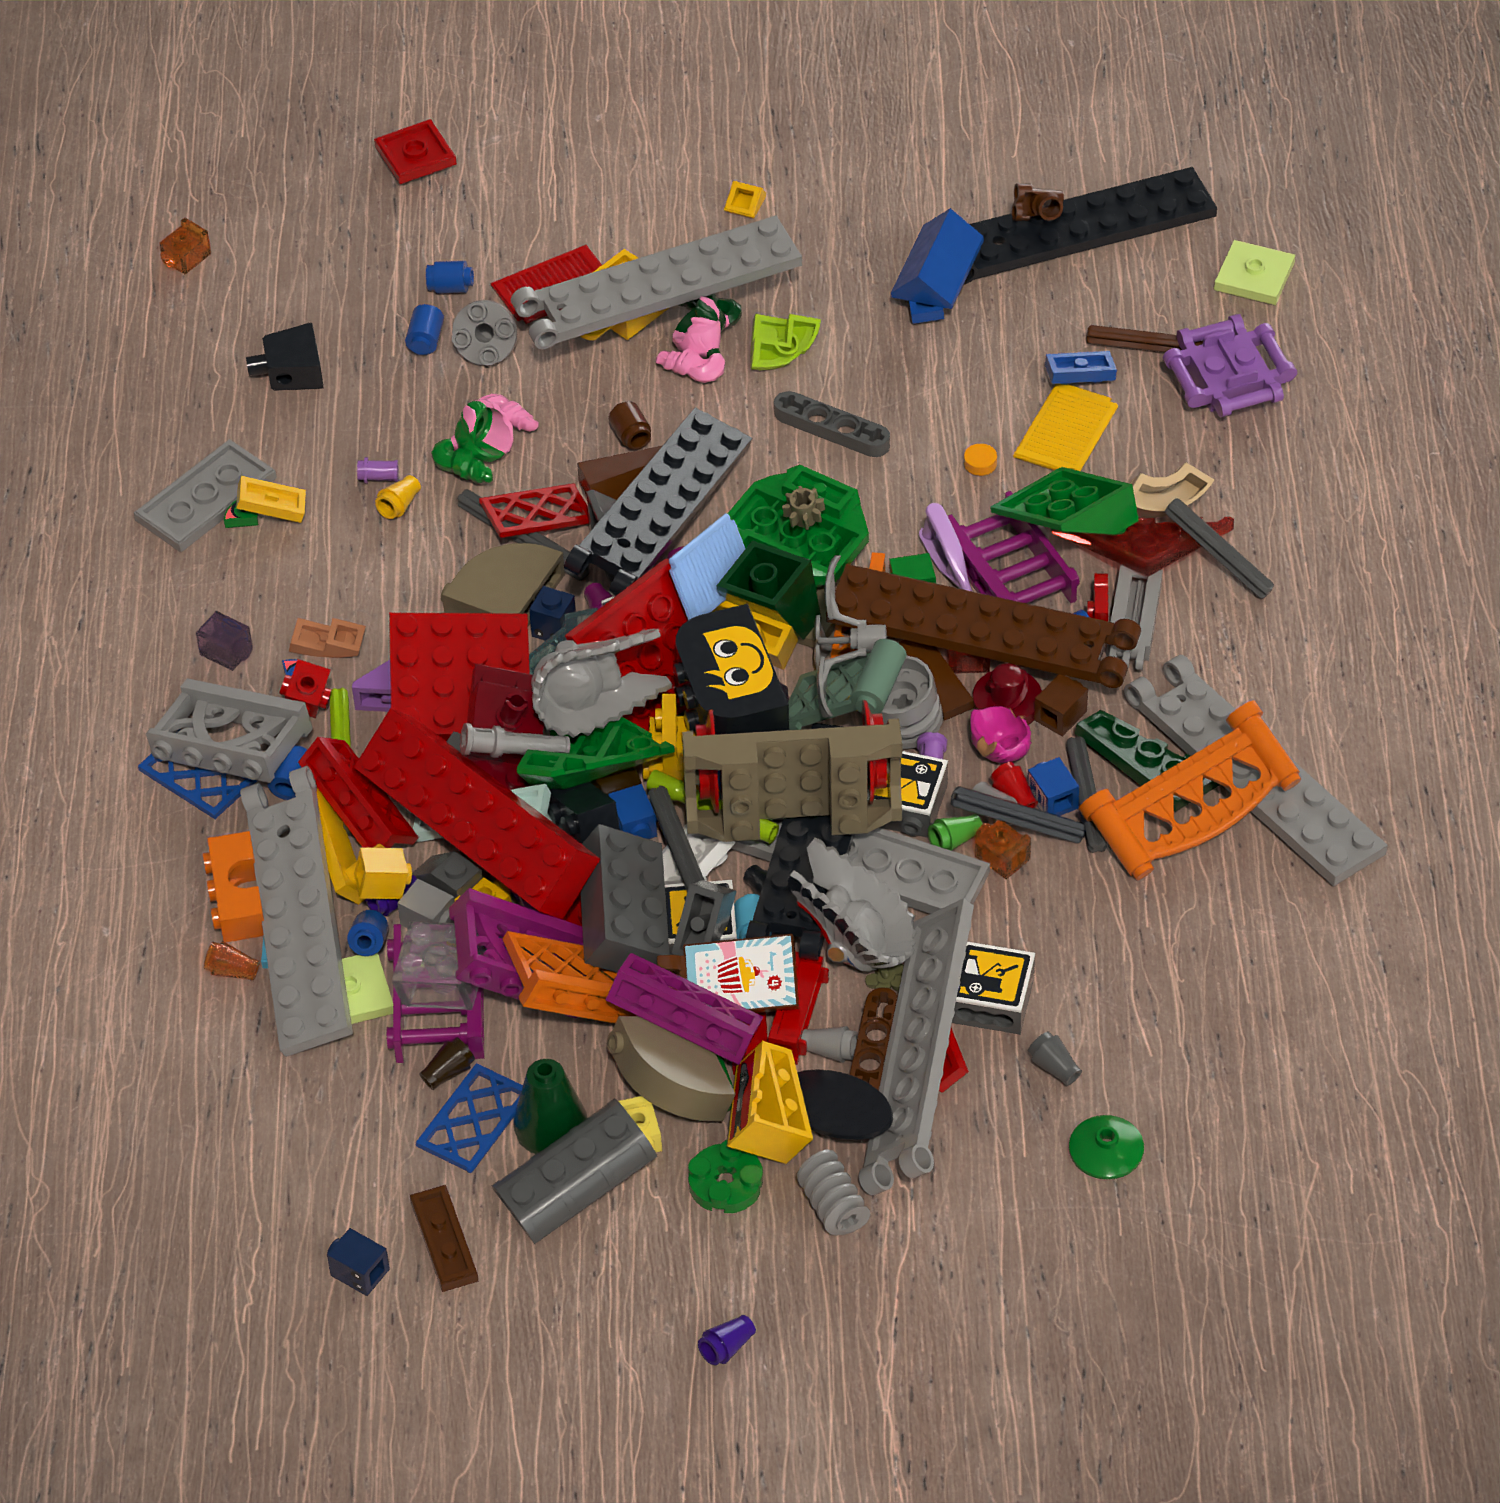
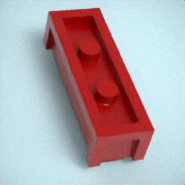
(789, 1024)

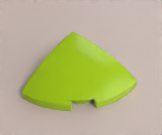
(780, 340)

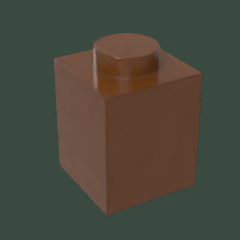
(1061, 704)

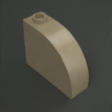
(504, 579)
(670, 1070)

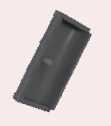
(575, 1170)

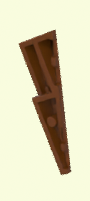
(613, 473)

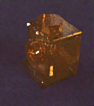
(185, 247)
(1002, 848)

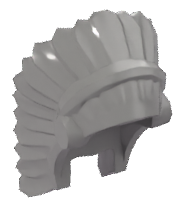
(583, 685)

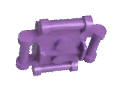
(1228, 367)

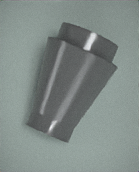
(1054, 1057)

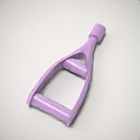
(944, 546)

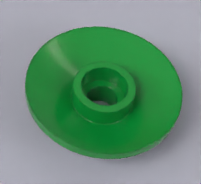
(1104, 1158)

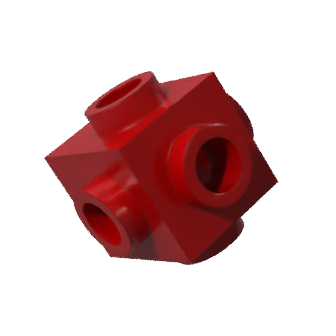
(308, 686)

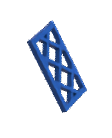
(194, 797)
(464, 1094)

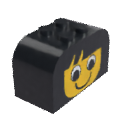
(728, 670)

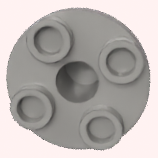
(484, 332)

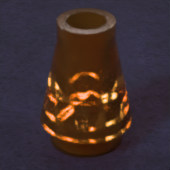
(230, 962)

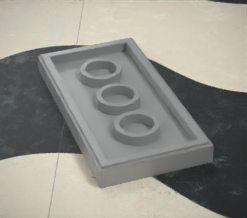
(201, 496)

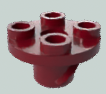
(1009, 688)

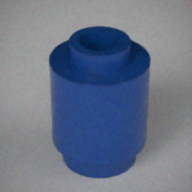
(449, 277)
(368, 933)

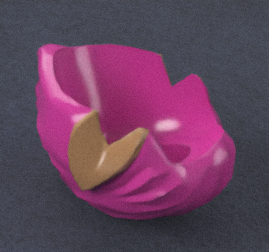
(1000, 734)

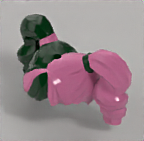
(699, 337)

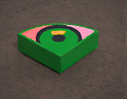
(239, 518)

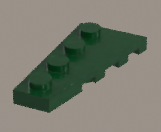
(1131, 752)

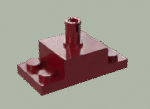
(506, 701)

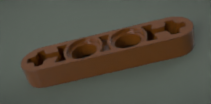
(870, 1021)

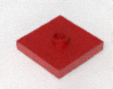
(415, 151)

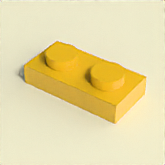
(271, 499)

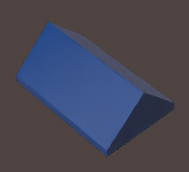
(939, 261)

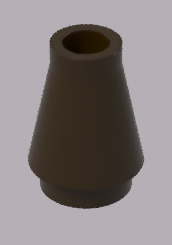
(448, 1062)

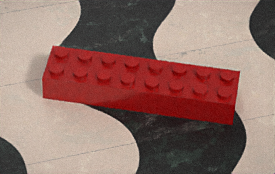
(477, 814)

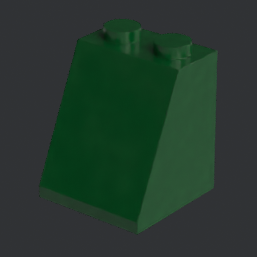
(774, 586)

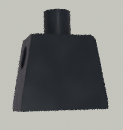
(289, 359)

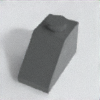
(449, 873)
(704, 914)

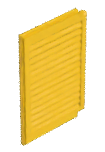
(1066, 428)

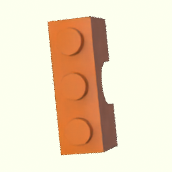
(238, 908)

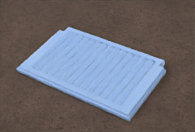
(703, 564)

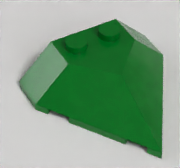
(592, 756)

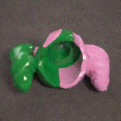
(482, 436)

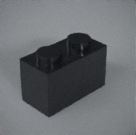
(581, 810)

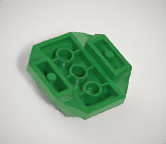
(840, 533)

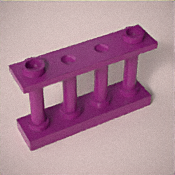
(991, 581)
(470, 1033)

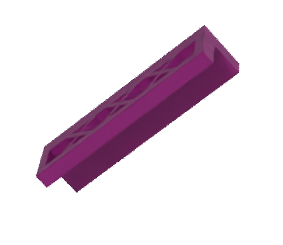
(684, 1010)

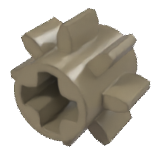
(803, 507)

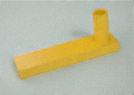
(339, 852)

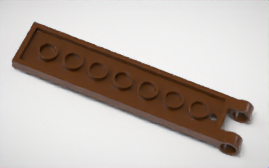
(986, 625)

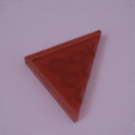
(1146, 544)

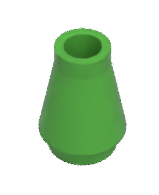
(953, 831)

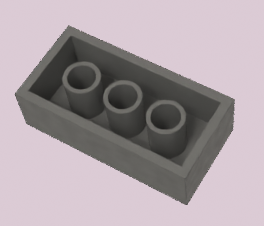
(624, 900)

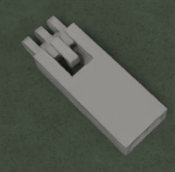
(1138, 602)

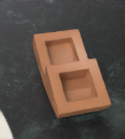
(322, 640)

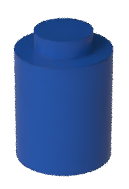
(424, 329)
(281, 783)

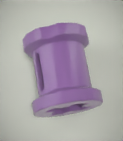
(932, 744)

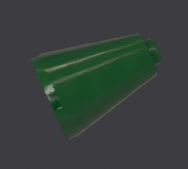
(546, 1106)

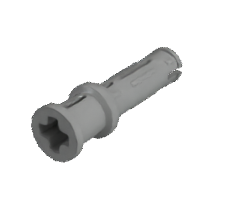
(498, 741)

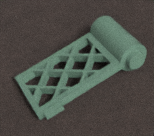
(868, 677)

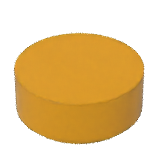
(980, 459)

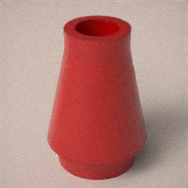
(1013, 782)

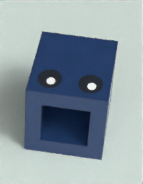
(548, 612)
(357, 1261)

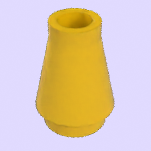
(395, 499)

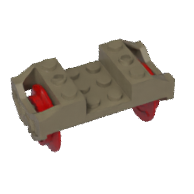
(793, 777)

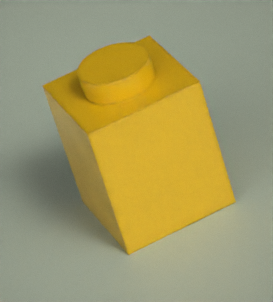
(382, 873)

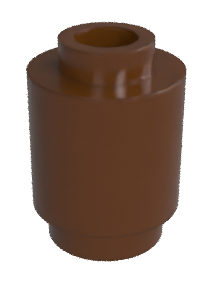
(630, 425)

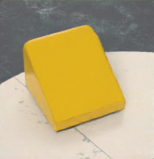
(744, 199)

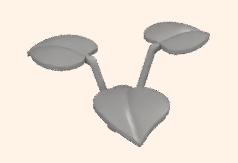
(861, 638)

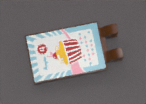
(747, 971)

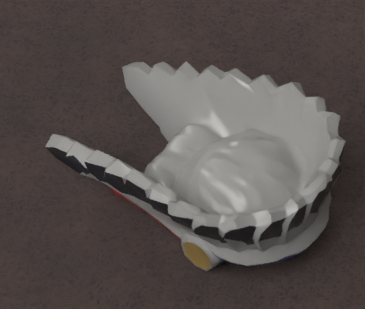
(858, 914)

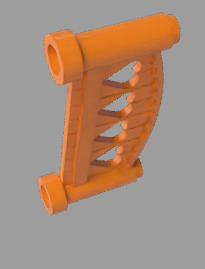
(1249, 743)

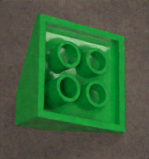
(1073, 503)

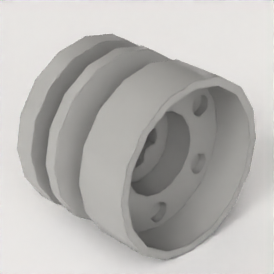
(914, 702)

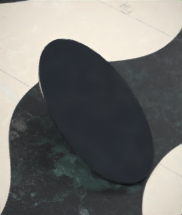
(844, 1105)

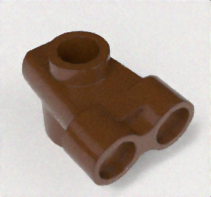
(1036, 202)

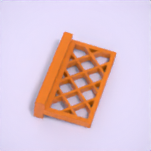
(564, 988)

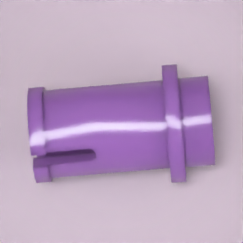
(377, 470)

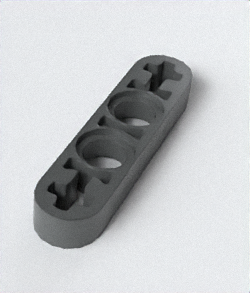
(867, 437)

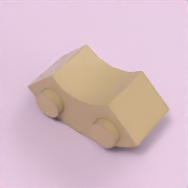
(1156, 493)

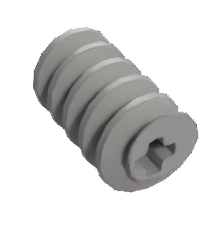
(832, 1193)

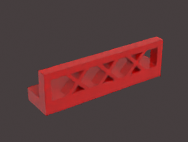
(354, 797)

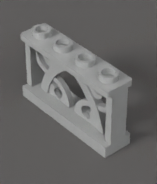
(217, 706)

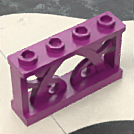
(493, 919)

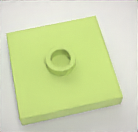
(1254, 272)
(366, 988)

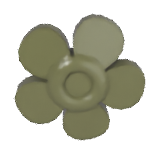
(885, 977)

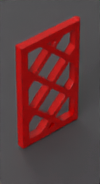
(527, 525)

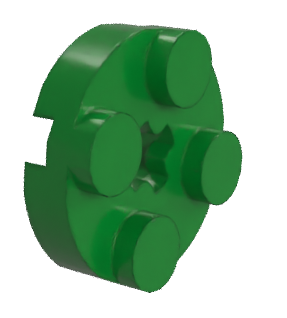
(732, 1196)

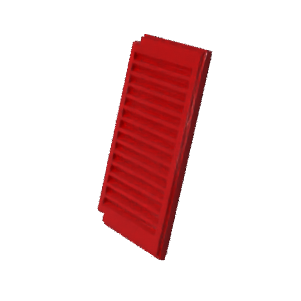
(550, 272)

